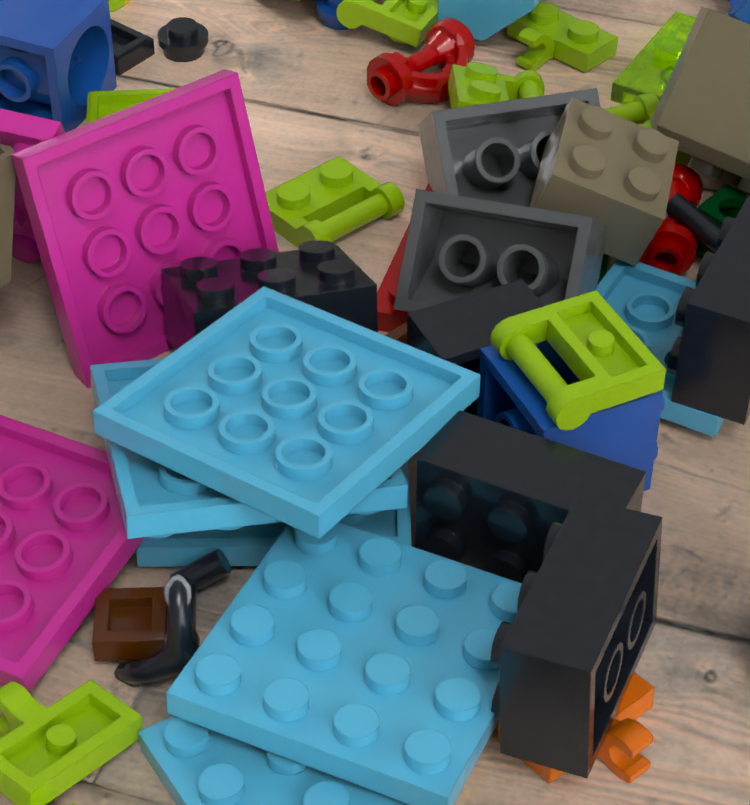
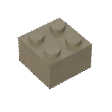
(610, 173)

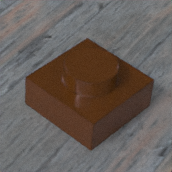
(129, 623)

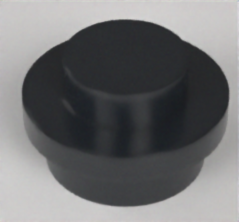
(183, 39)

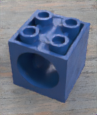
(54, 57)
(618, 433)

